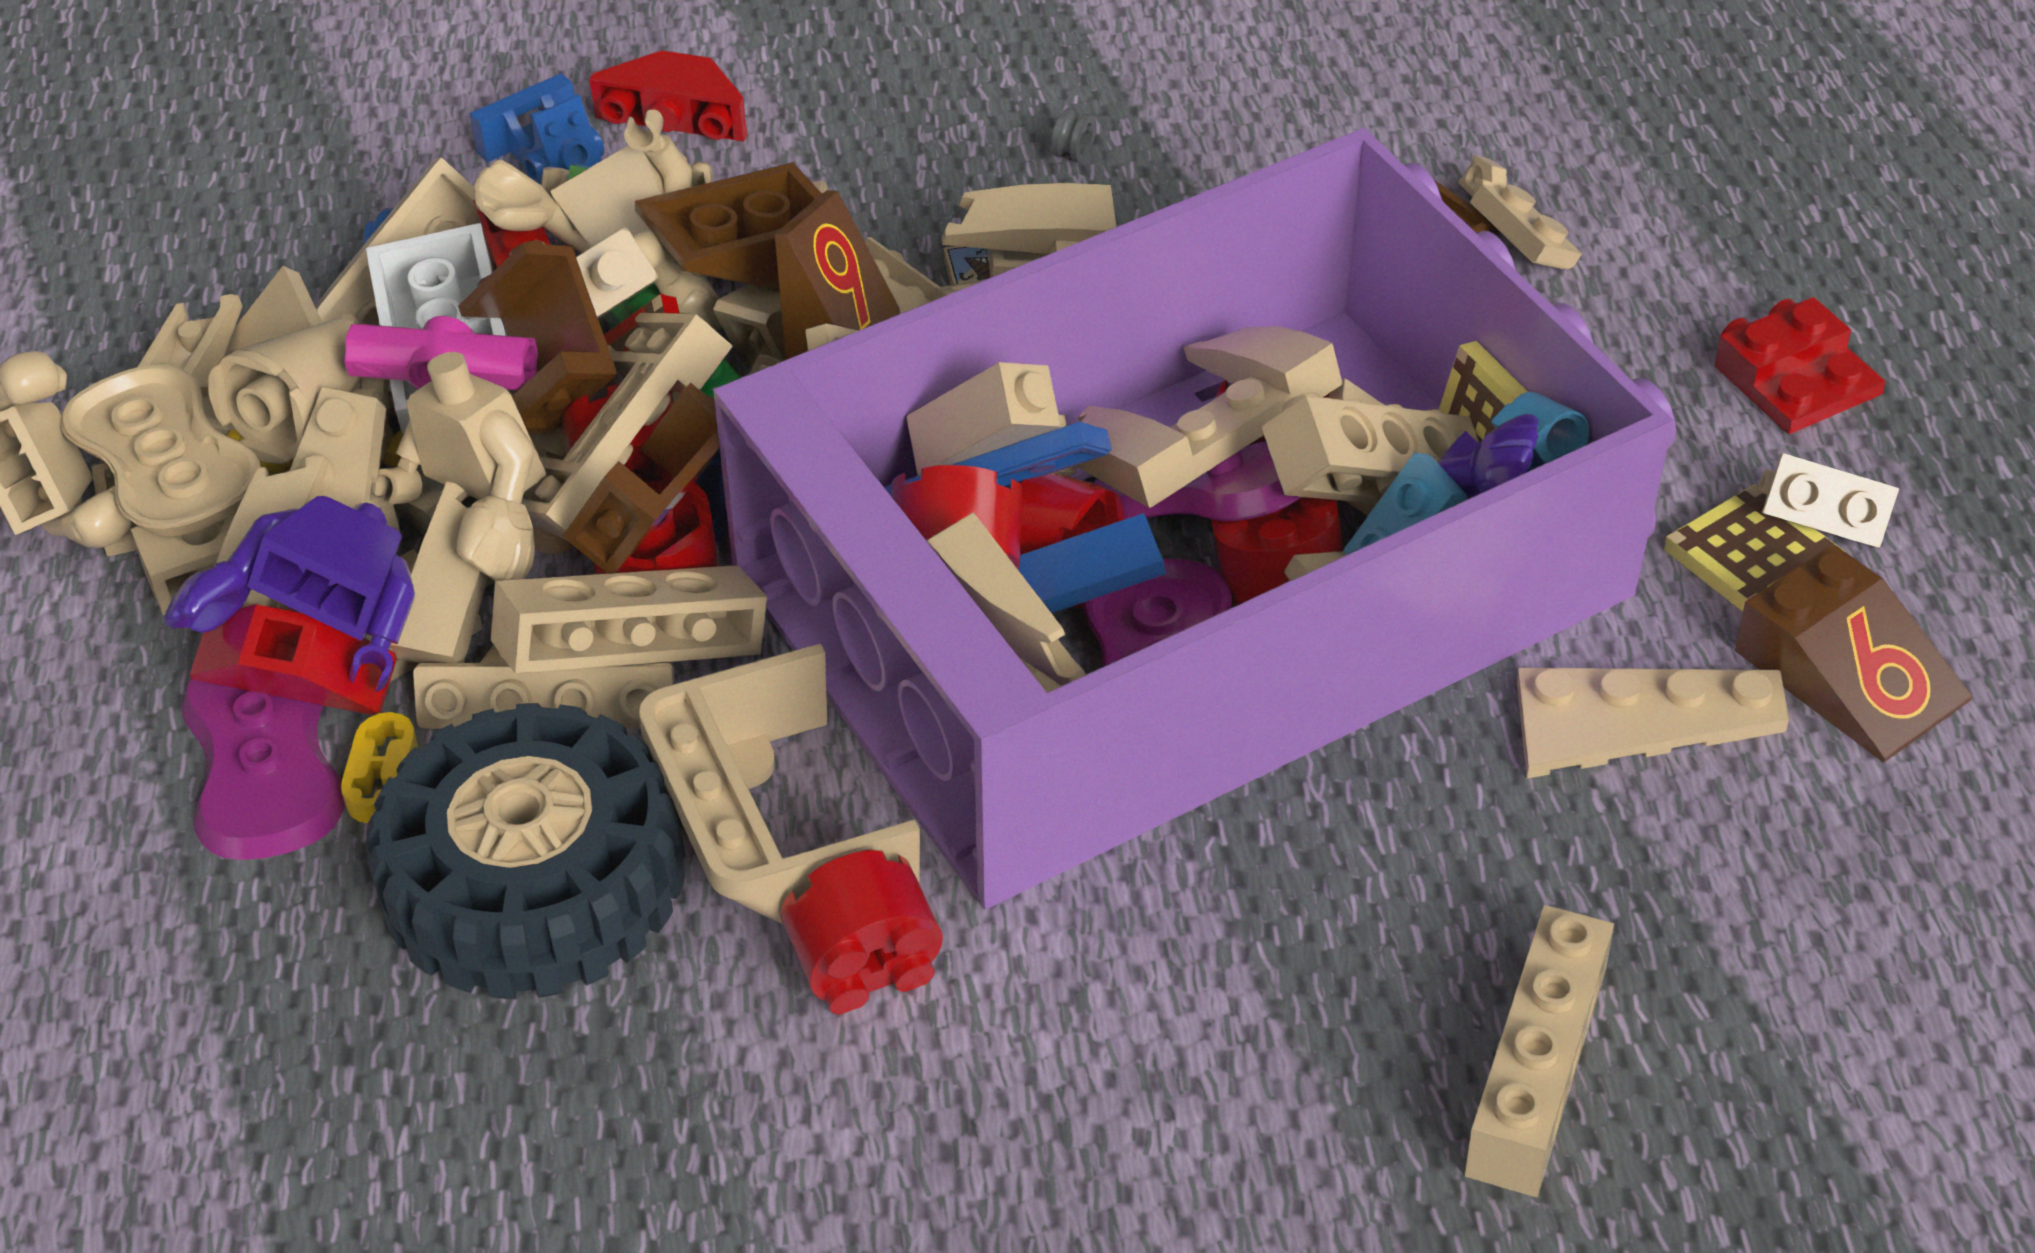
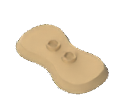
(163, 452)

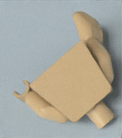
(594, 201)
(630, 264)
(474, 438)

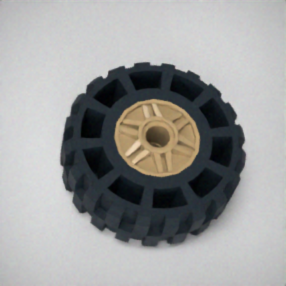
(526, 850)

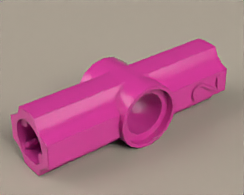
(405, 352)

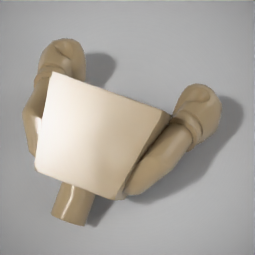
(42, 468)

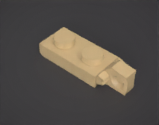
(1515, 217)

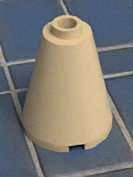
(275, 385)

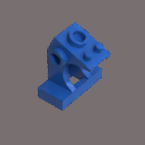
(555, 138)

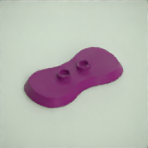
(1231, 491)
(1156, 608)
(264, 772)

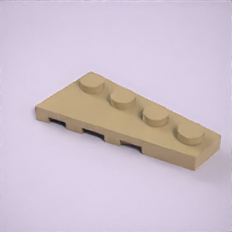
(433, 204)
(350, 436)
(1618, 713)

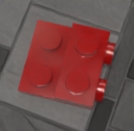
(1796, 364)

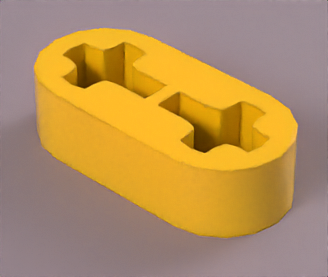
(366, 764)

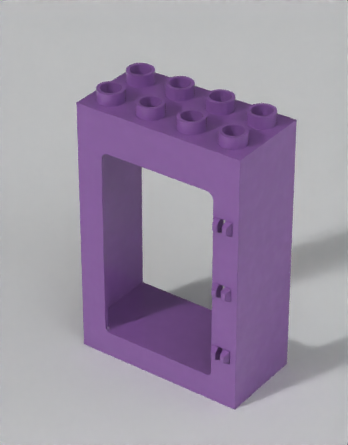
(1314, 244)

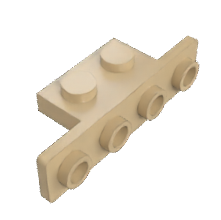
(457, 690)

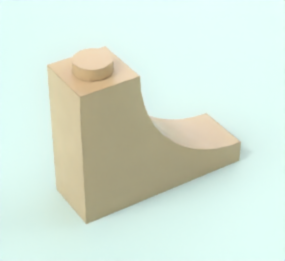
(986, 414)

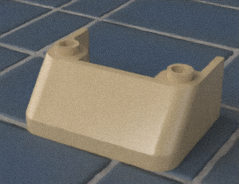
(717, 746)

